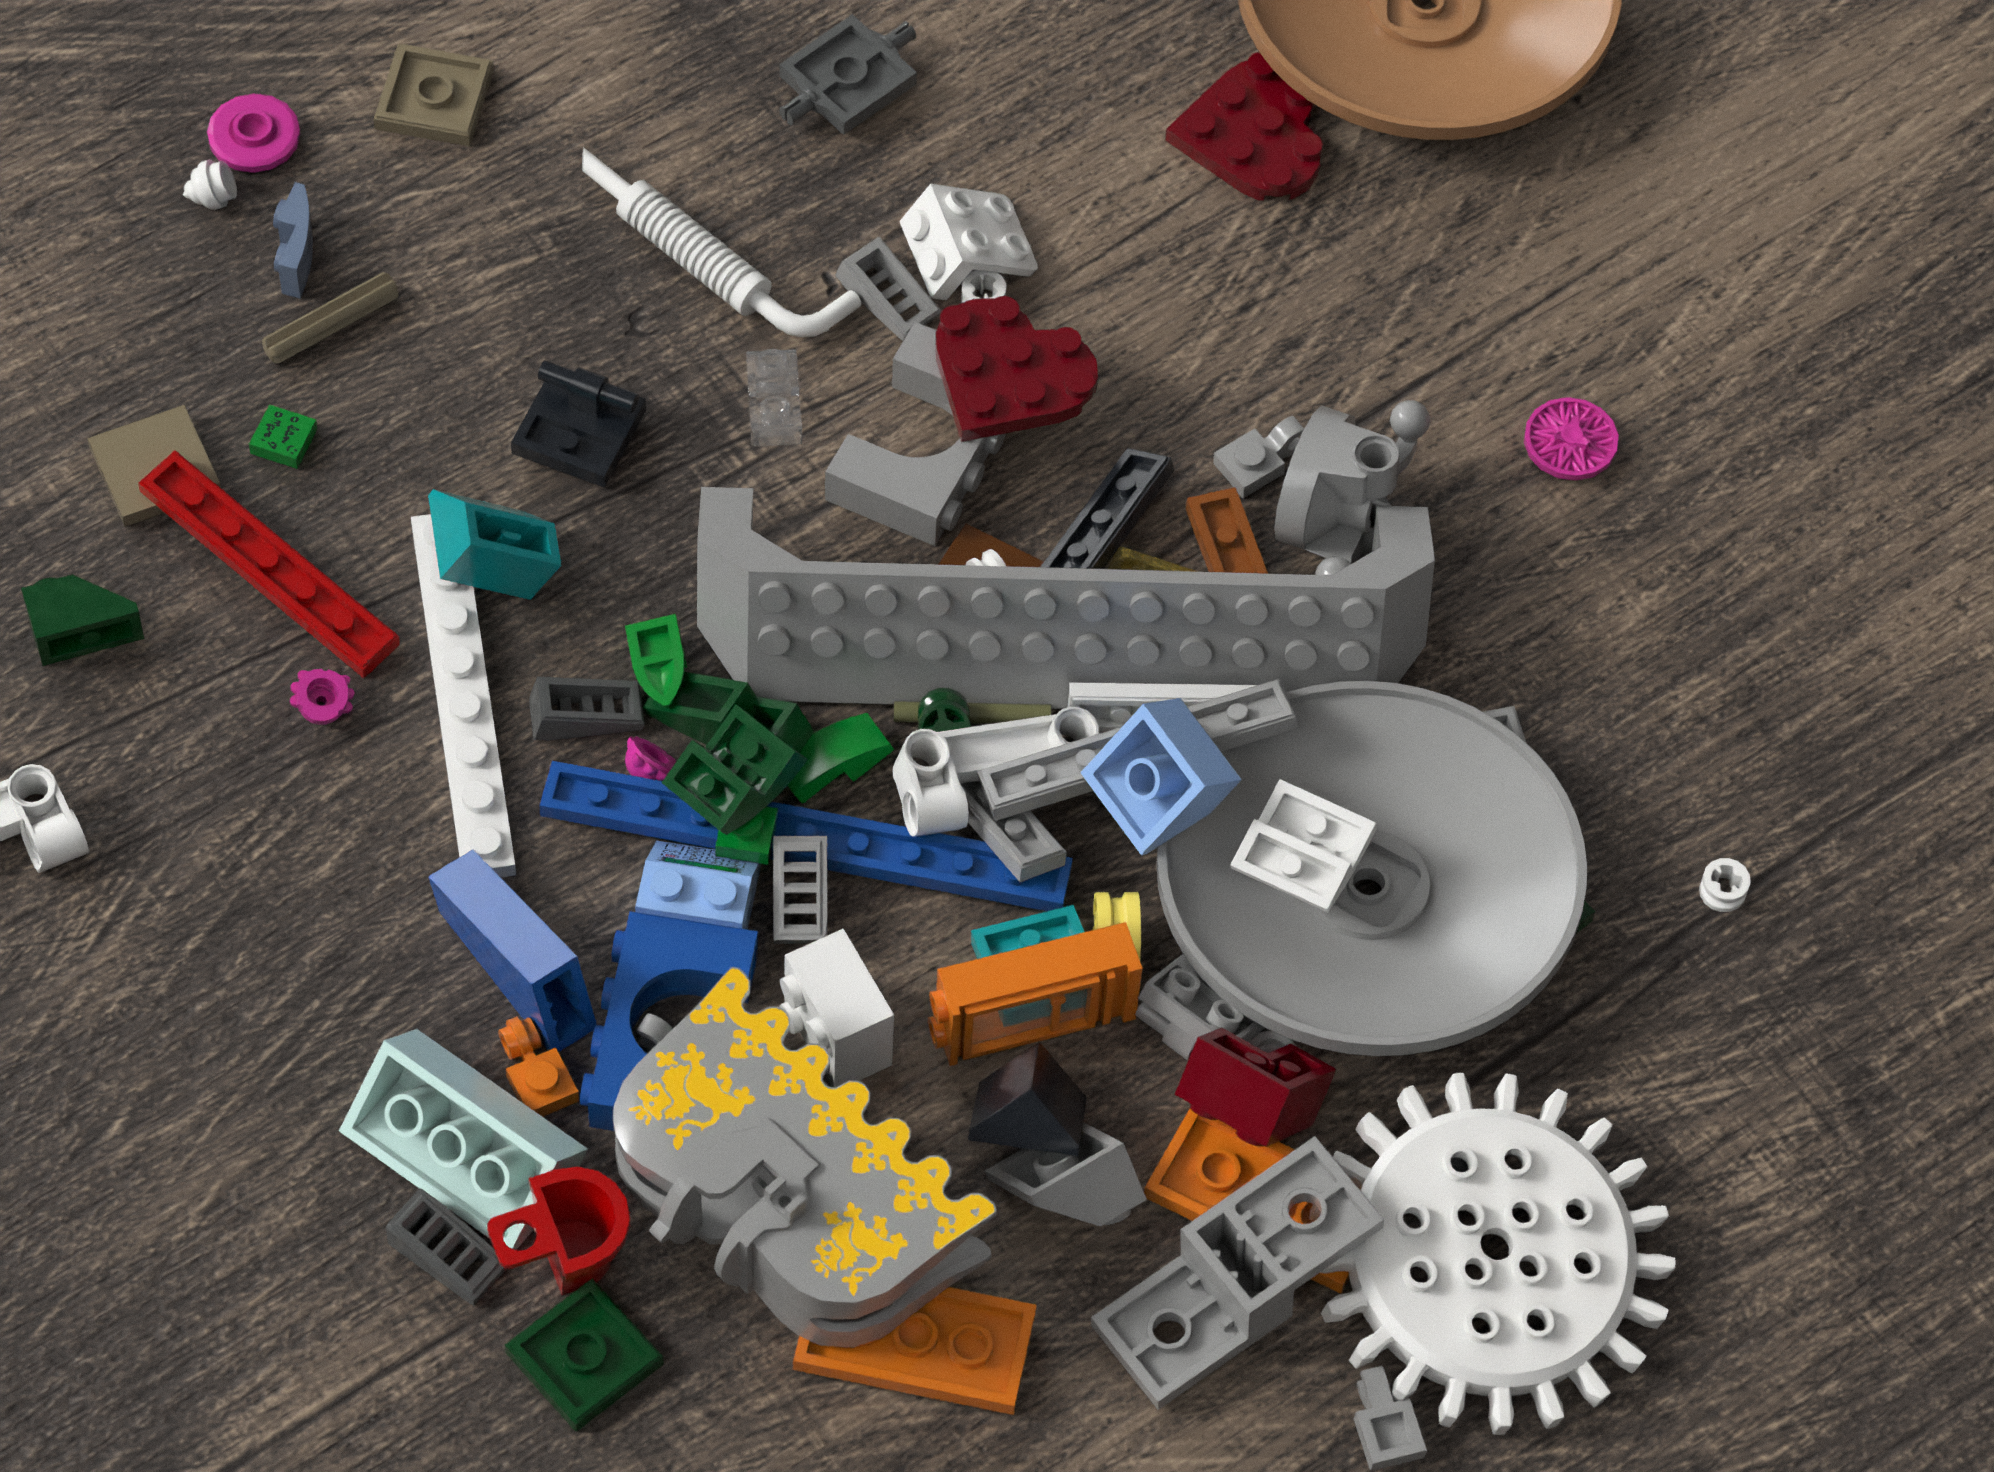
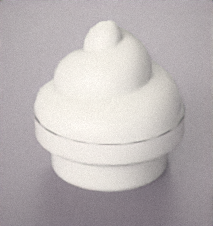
(211, 185)

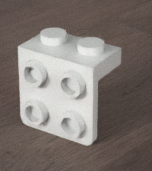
(964, 231)

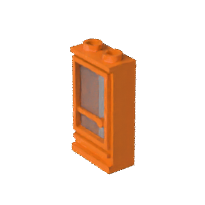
(1035, 993)

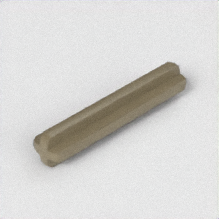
(330, 318)

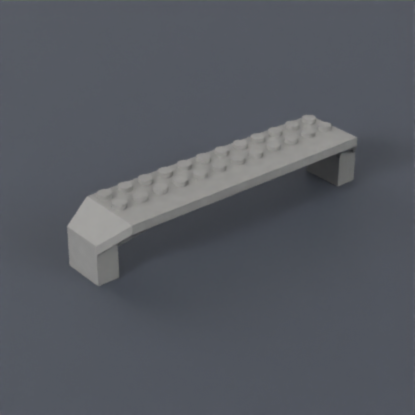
(1031, 630)

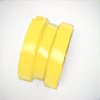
(1113, 911)

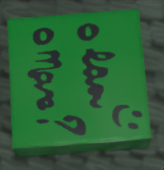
(283, 436)

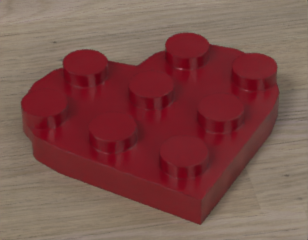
(1251, 132)
(1008, 374)

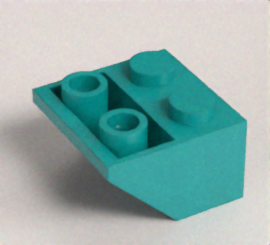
(492, 545)

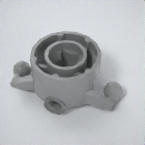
(1339, 481)

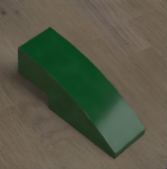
(707, 700)

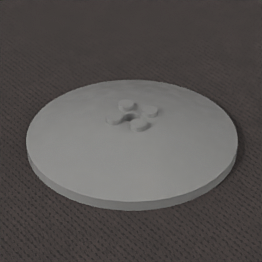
(1470, 860)

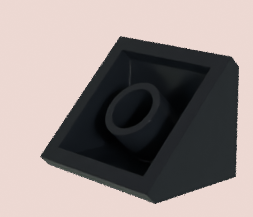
(1029, 1105)

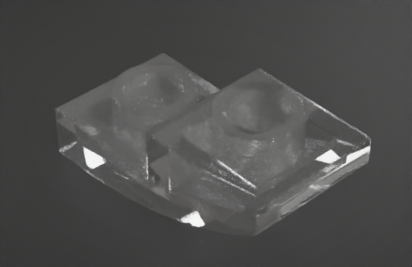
(773, 397)

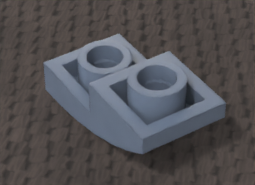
(296, 241)

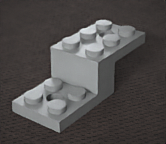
(1237, 1272)

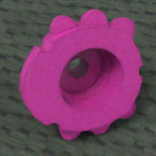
(321, 687)
(647, 759)

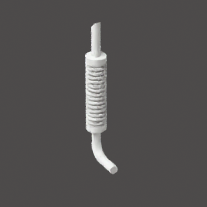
(707, 256)

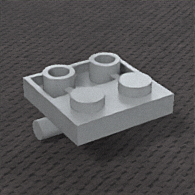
(1186, 1007)

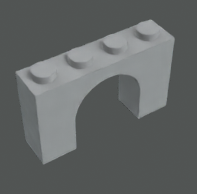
(910, 492)

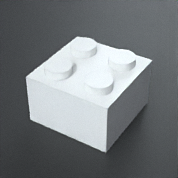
(839, 1007)

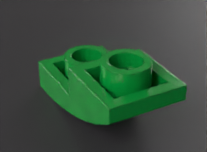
(846, 747)

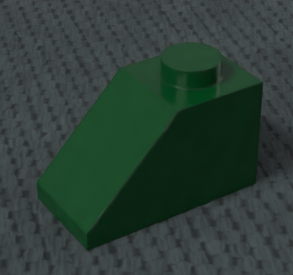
(78, 618)

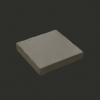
(433, 94)
(136, 449)

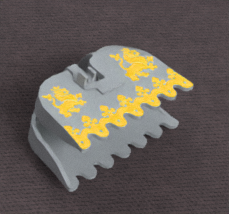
(804, 1195)

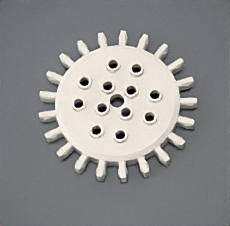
(1432, 1320)

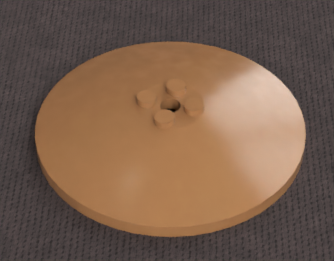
(1438, 69)

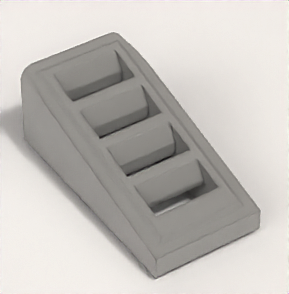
(878, 255)
(799, 933)

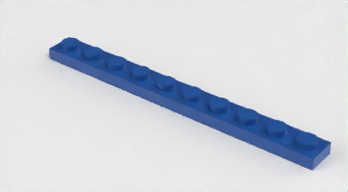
(853, 843)

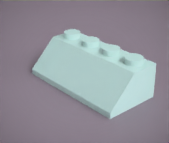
(455, 1132)

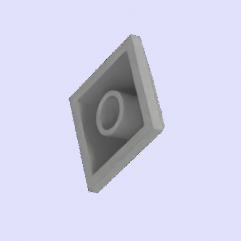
(1090, 1187)

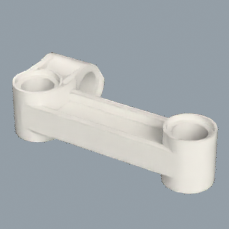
(934, 794)
(47, 825)

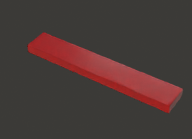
(269, 564)

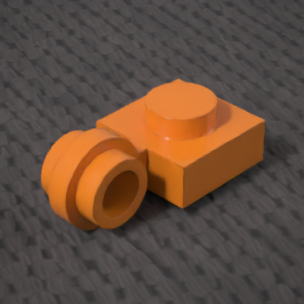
(538, 1080)

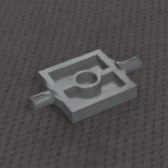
(848, 74)

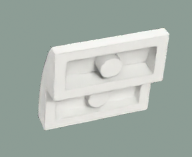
(1304, 846)

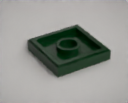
(584, 1354)

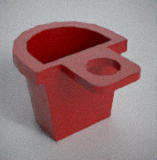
(577, 1222)

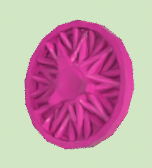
(253, 133)
(1571, 438)

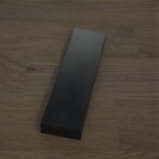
(1112, 511)

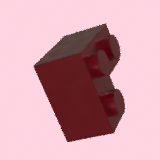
(1254, 1090)

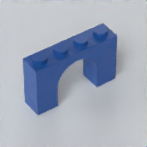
(655, 961)

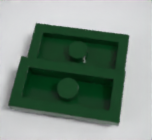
(735, 772)

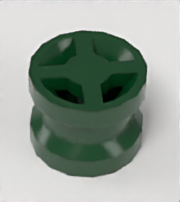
(939, 703)

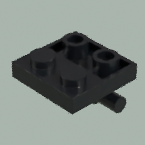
(578, 423)

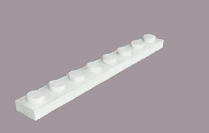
(464, 709)

